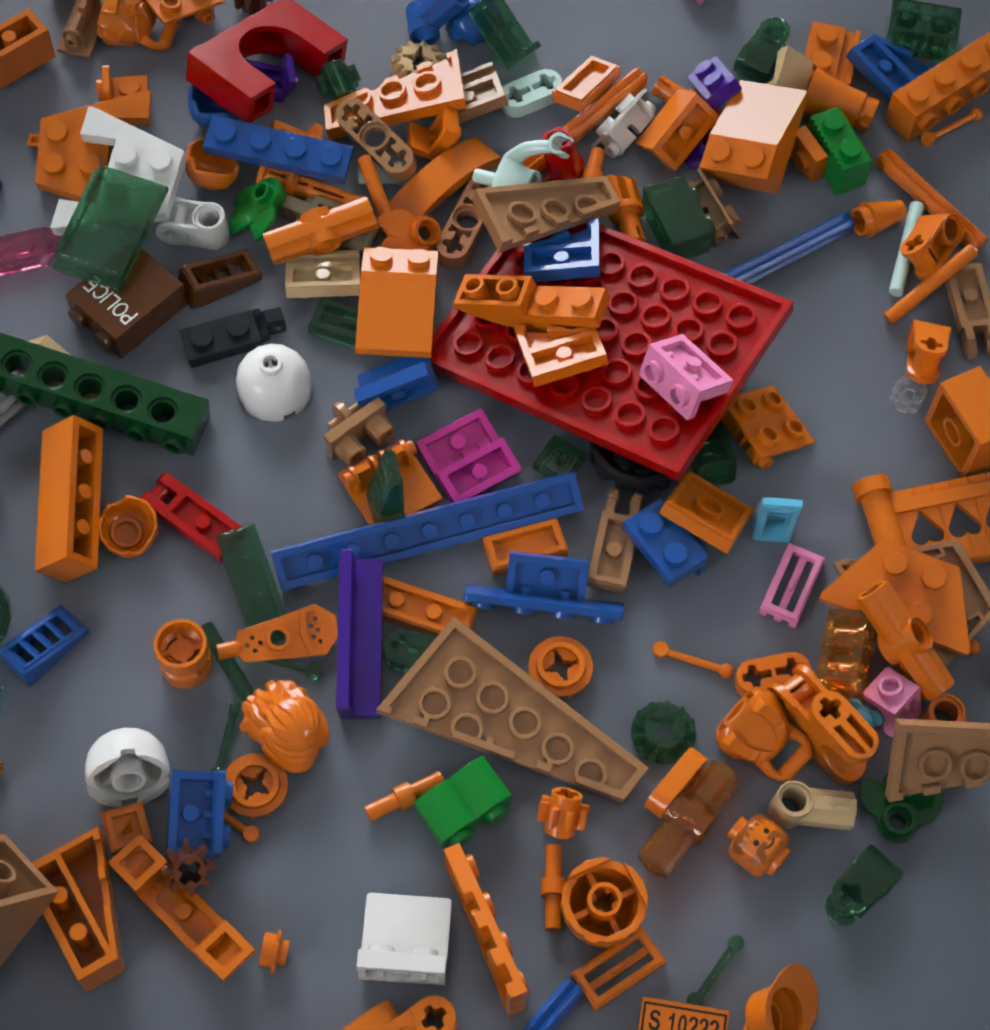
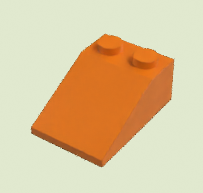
(754, 137)
(397, 302)

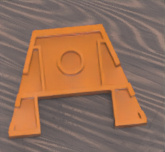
(67, 161)

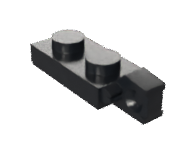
(230, 335)

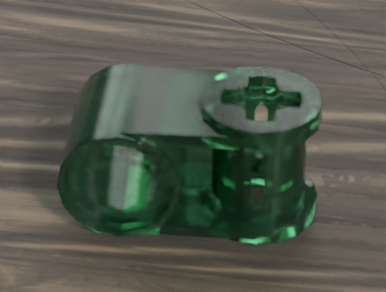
(759, 55)
(865, 882)

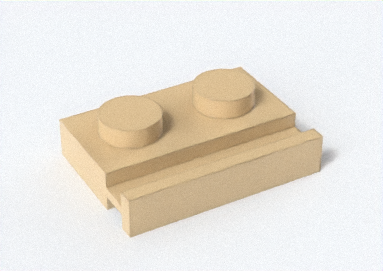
(323, 275)

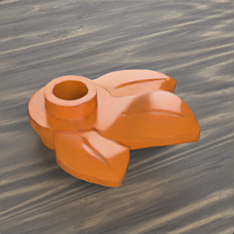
(403, 230)

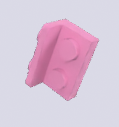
(683, 374)

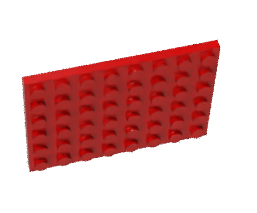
(650, 301)

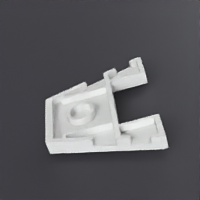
(134, 154)

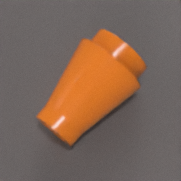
(877, 216)

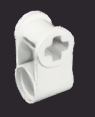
(195, 225)

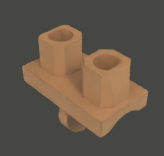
(354, 425)

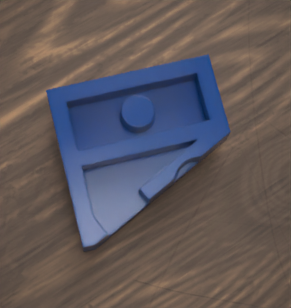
(885, 64)
(565, 255)

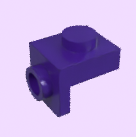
(283, 75)

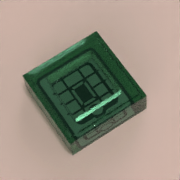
(558, 458)

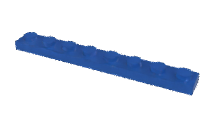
(430, 529)

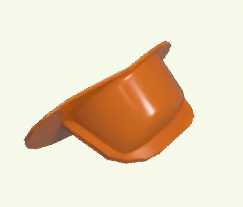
(786, 1004)

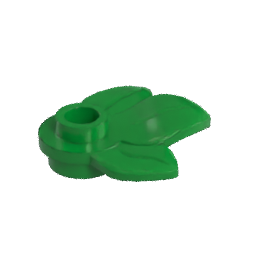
(257, 207)

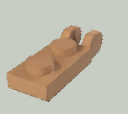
(970, 307)
(612, 547)

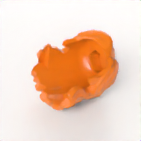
(285, 725)

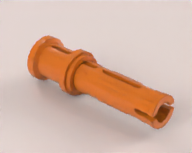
(304, 187)

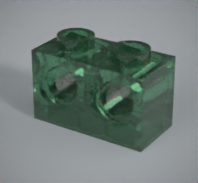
(924, 28)

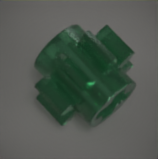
(337, 79)

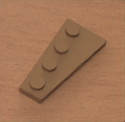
(540, 209)
(937, 757)

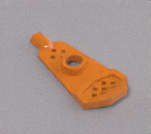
(297, 637)

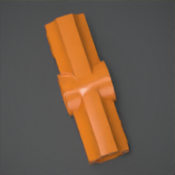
(320, 230)
(905, 640)

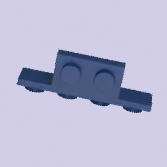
(545, 585)

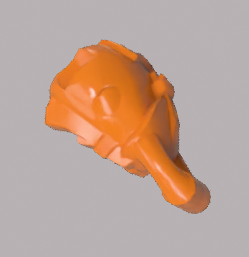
(131, 24)
(759, 731)

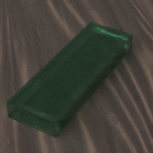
(251, 577)

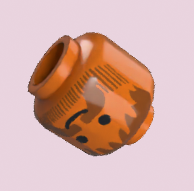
(758, 845)

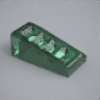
(716, 468)
(386, 489)

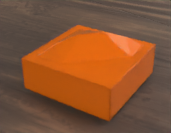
(123, 825)

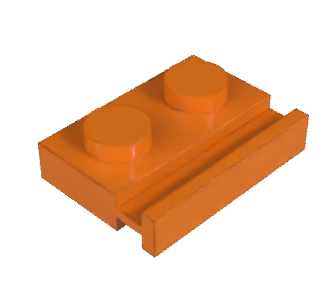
(828, 50)

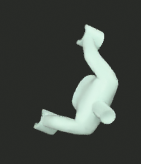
(511, 167)

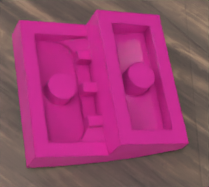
(467, 457)

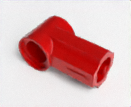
(563, 168)

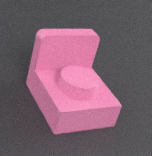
(894, 697)

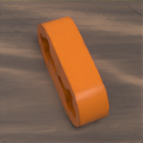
(767, 667)
(677, 780)

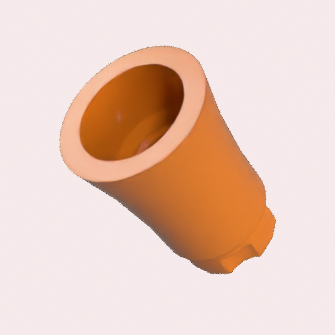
(827, 93)

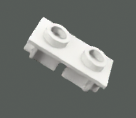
(615, 132)

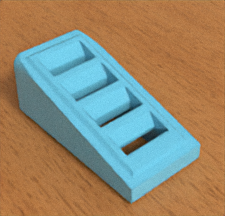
(776, 519)

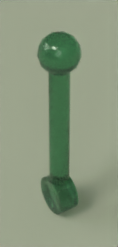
(313, 670)
(233, 712)
(735, 943)

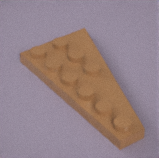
(492, 705)

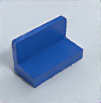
(397, 382)

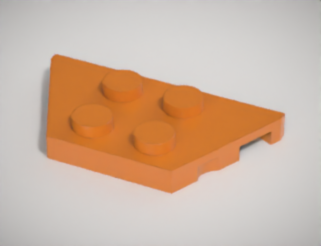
(922, 583)

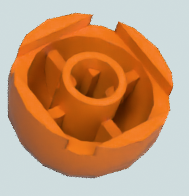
(604, 902)

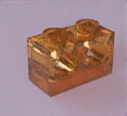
(847, 653)

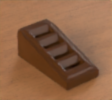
(201, 291)

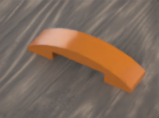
(444, 177)
(186, 917)

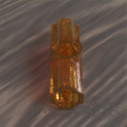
(689, 819)

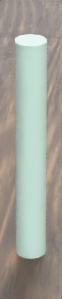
(902, 264)

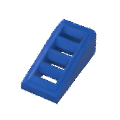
(24, 642)

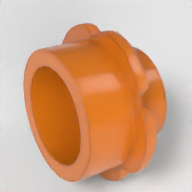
(273, 951)

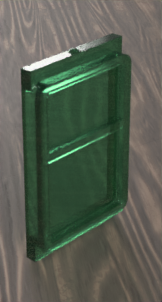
(109, 227)

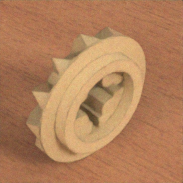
(403, 59)

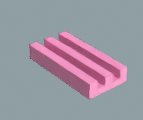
(780, 612)

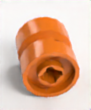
(183, 653)

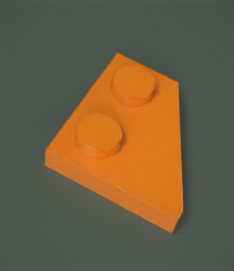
(560, 352)

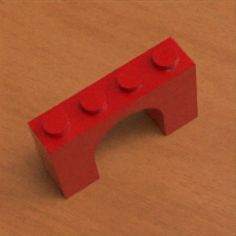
(278, 29)

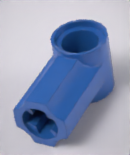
(428, 16)

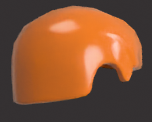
(209, 170)
(128, 527)

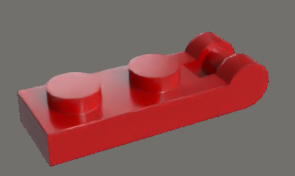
(189, 514)

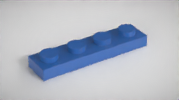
(278, 149)

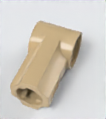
(816, 807)

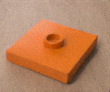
(706, 511)

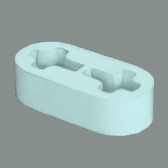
(530, 93)

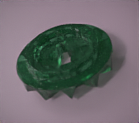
(667, 749)

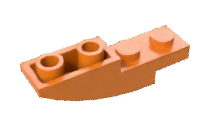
(520, 301)

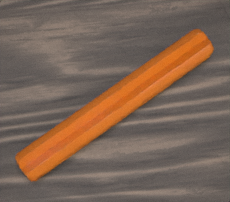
(923, 192)

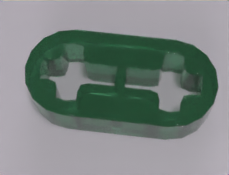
(415, 642)

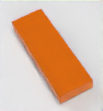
(423, 609)

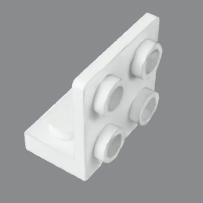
(405, 939)

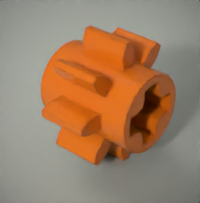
(563, 813)

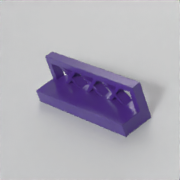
(359, 637)

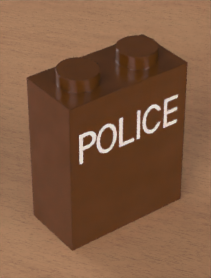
(128, 316)

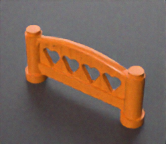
(894, 513)

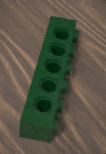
(114, 388)

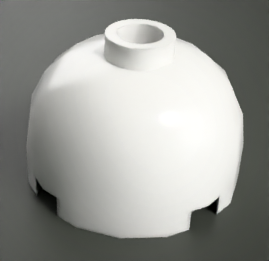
(273, 382)
(126, 766)

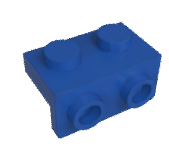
(666, 545)
(198, 809)

